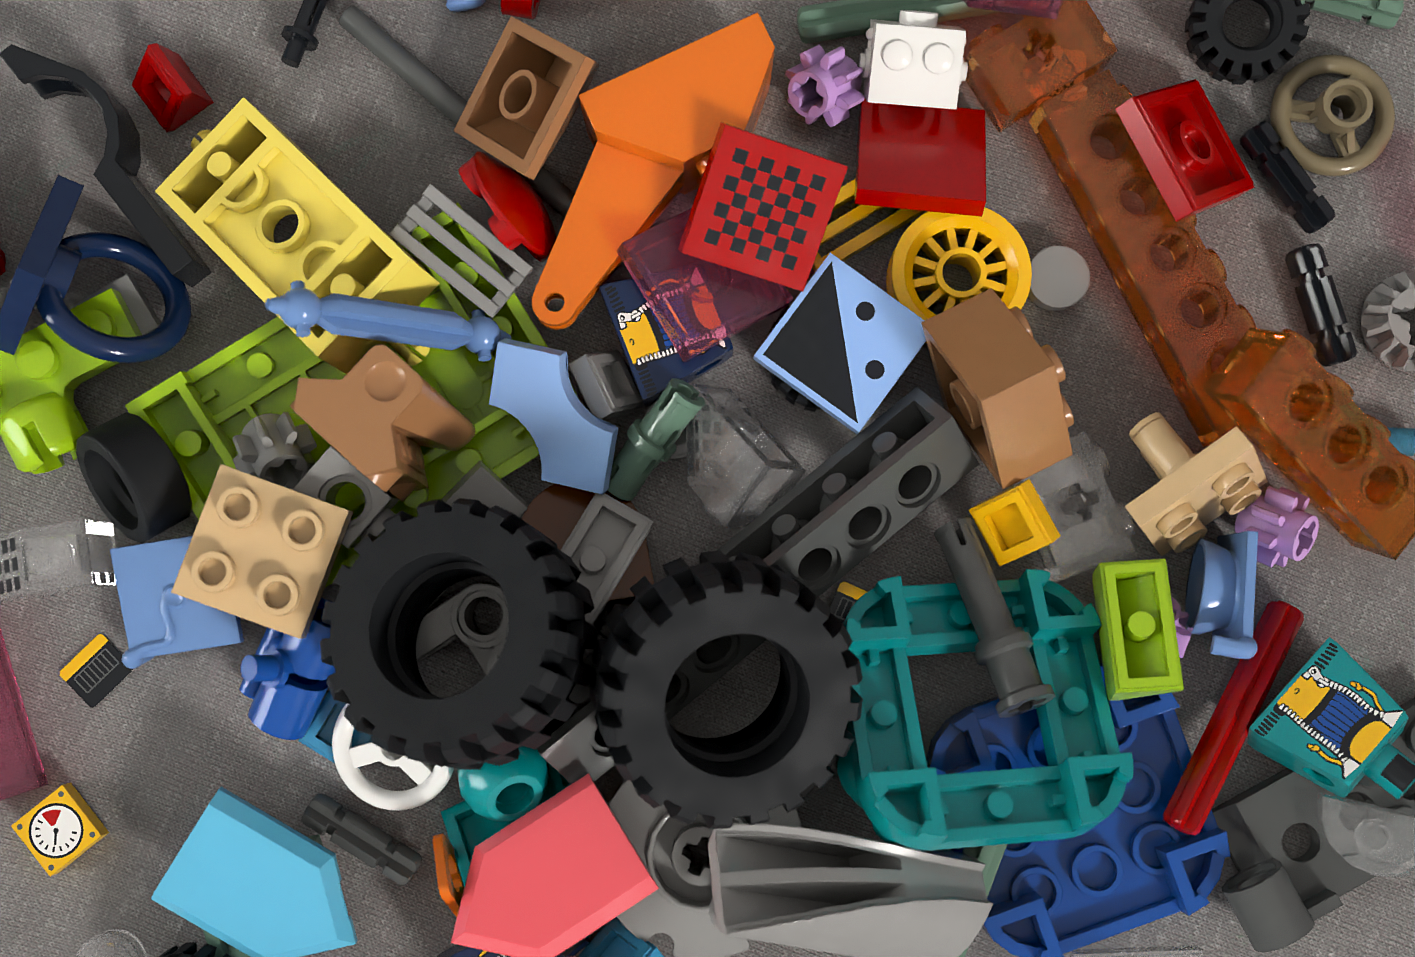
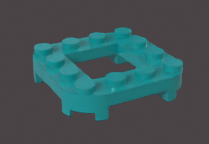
(984, 807)

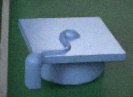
(1223, 593)
(155, 617)

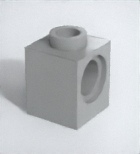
(330, 475)

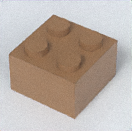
(1000, 386)

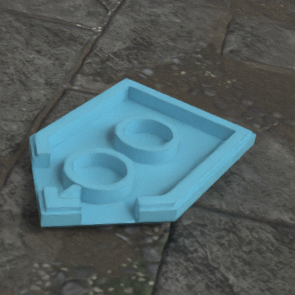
(257, 884)

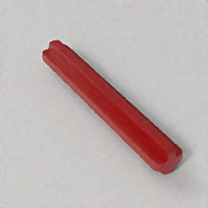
(1232, 719)

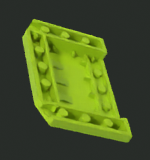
(260, 373)

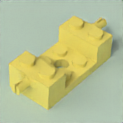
(252, 177)

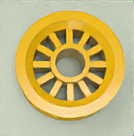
(990, 229)

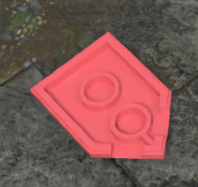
(551, 877)

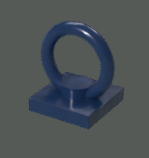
(50, 267)

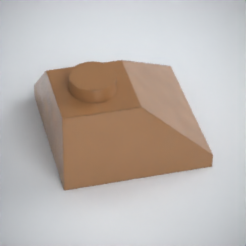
(525, 97)

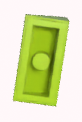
(1137, 629)

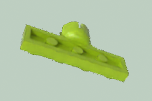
(40, 382)

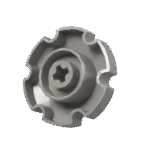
(684, 889)

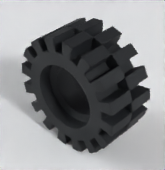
(1239, 62)

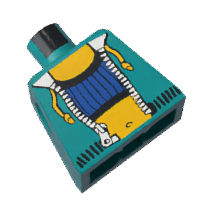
(1335, 727)

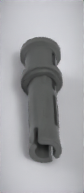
(1001, 644)

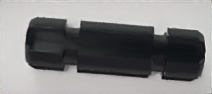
(1287, 177)
(1320, 305)

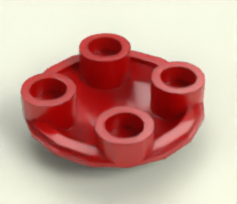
(515, 204)

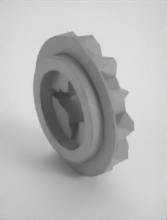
(1383, 329)

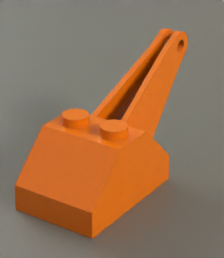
(650, 144)

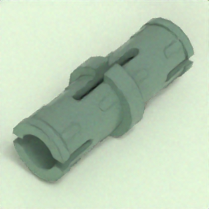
(653, 438)

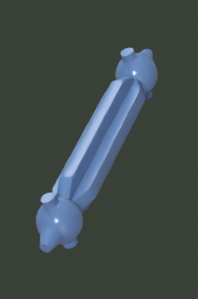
(386, 321)

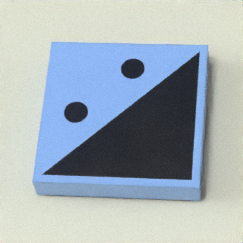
(843, 343)

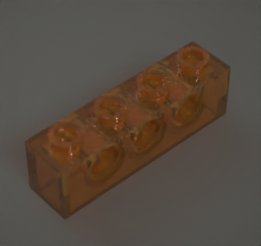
(1319, 438)

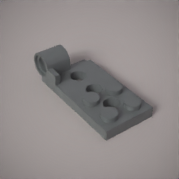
(1282, 895)

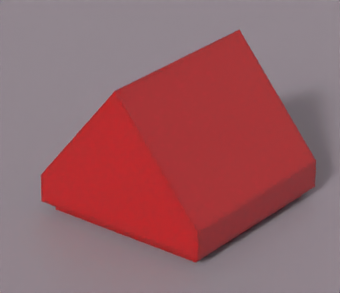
(169, 87)

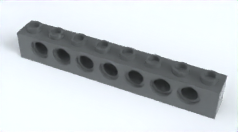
(816, 535)

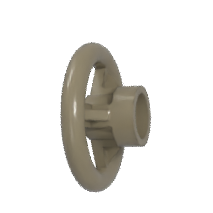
(1355, 99)

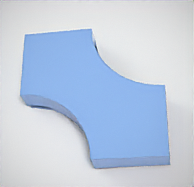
(537, 390)

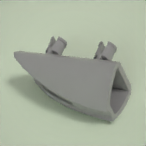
(844, 892)

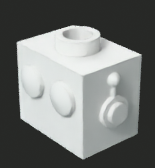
(913, 61)

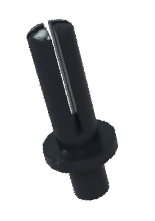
(301, 34)

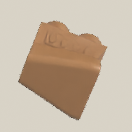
(382, 418)

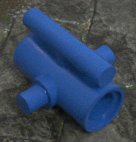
(287, 679)

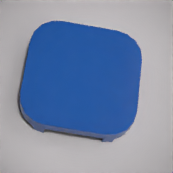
(1118, 873)

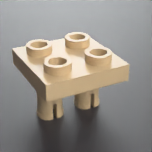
(1191, 485)
(262, 552)

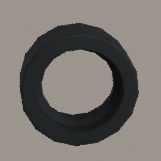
(134, 477)

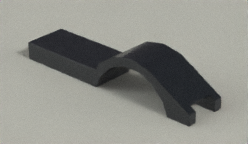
(120, 161)

